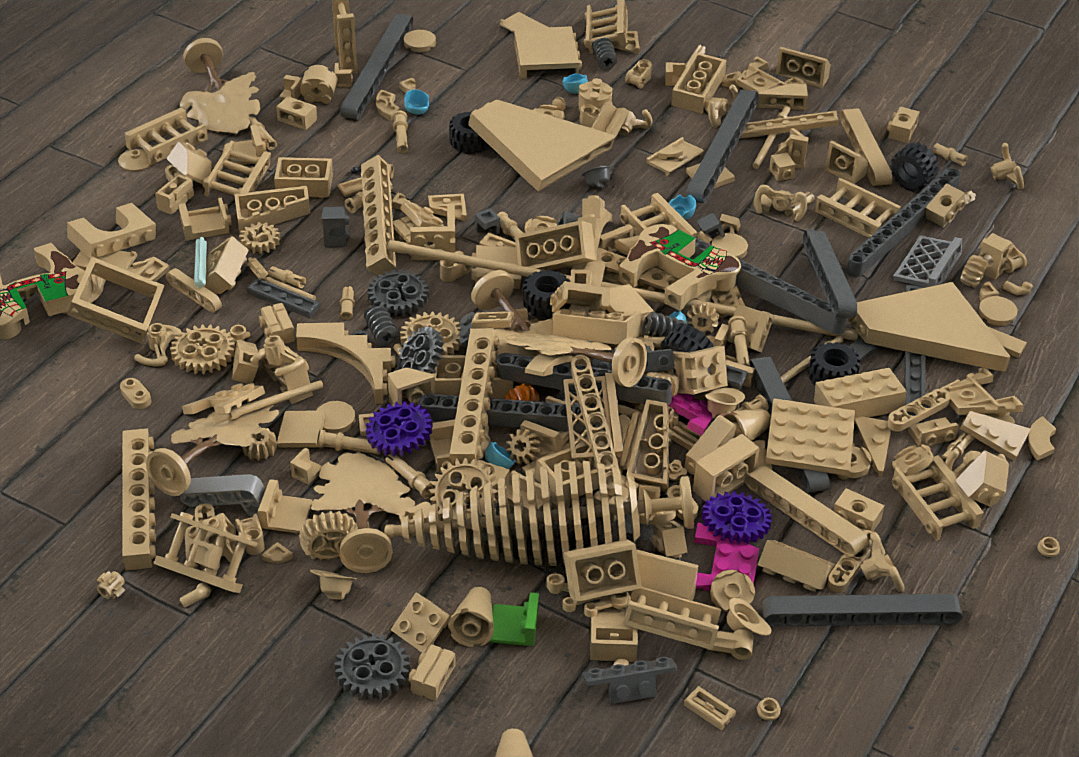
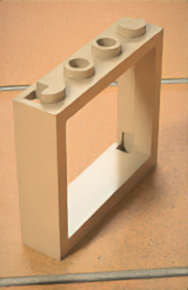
(107, 319)

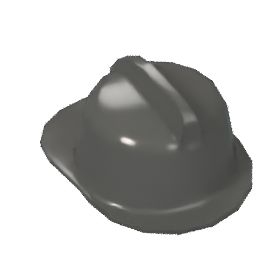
(597, 176)

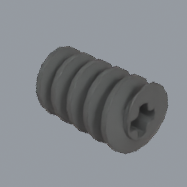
(604, 53)
(658, 324)
(381, 325)

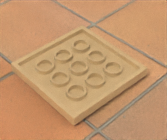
(810, 437)

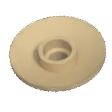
(134, 160)

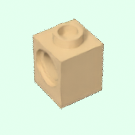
(782, 167)

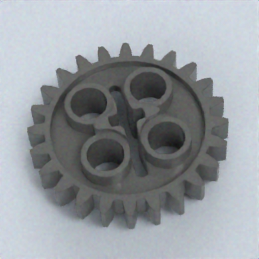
(408, 286)
(421, 351)
(372, 666)

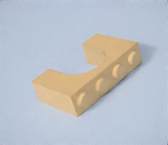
(95, 243)

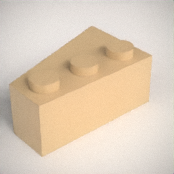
(291, 380)

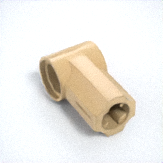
(738, 643)

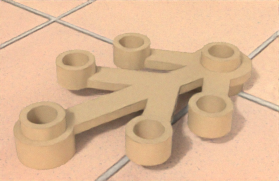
(556, 584)

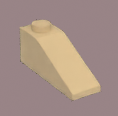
(788, 95)

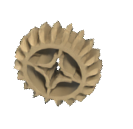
(324, 533)

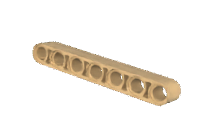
(866, 146)
(594, 415)
(807, 511)

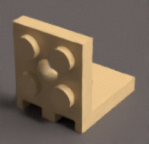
(441, 236)
(693, 370)

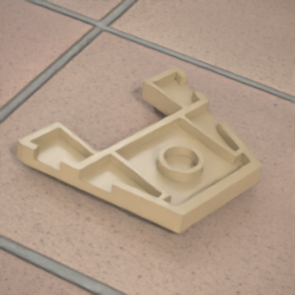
(758, 80)
(970, 396)
(224, 400)

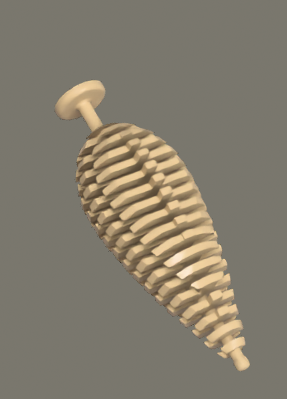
(534, 517)

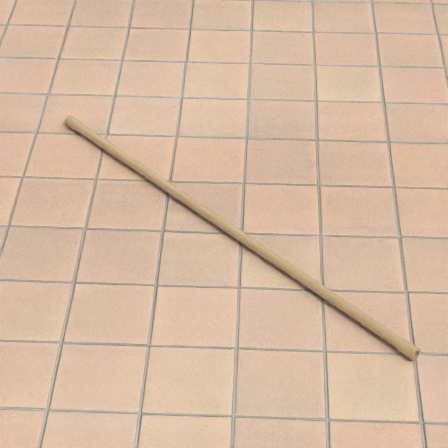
(404, 248)

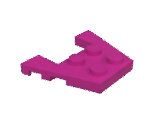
(694, 410)
(728, 556)

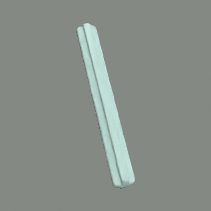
(200, 262)

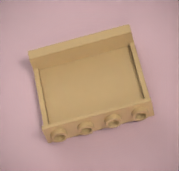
(546, 49)

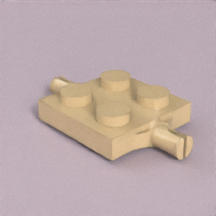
(421, 216)

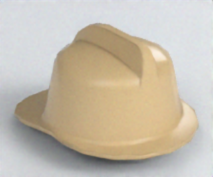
(723, 400)
(333, 584)
(744, 616)

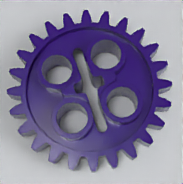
(399, 428)
(736, 517)

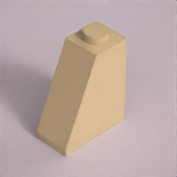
(715, 436)

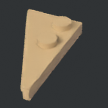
(875, 440)

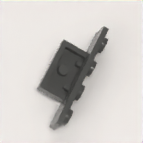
(656, 360)
(632, 680)

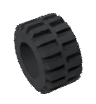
(463, 136)
(914, 166)
(538, 291)
(685, 339)
(833, 362)

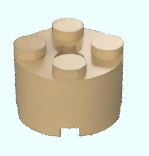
(318, 84)
(594, 93)

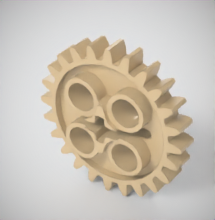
(447, 327)
(203, 349)
(470, 475)

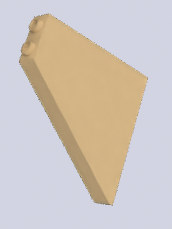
(537, 143)
(930, 323)

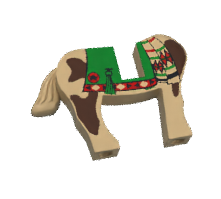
(670, 250)
(53, 289)

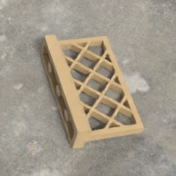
(611, 415)

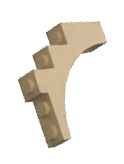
(595, 213)
(354, 349)

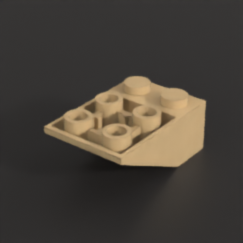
(611, 638)

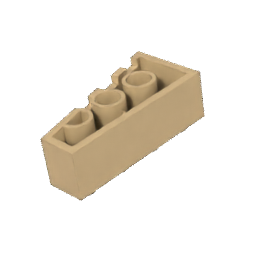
(271, 206)
(596, 325)
(651, 449)

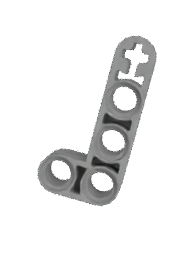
(226, 490)

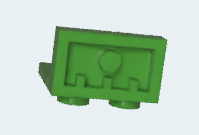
(516, 623)

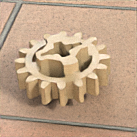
(260, 237)

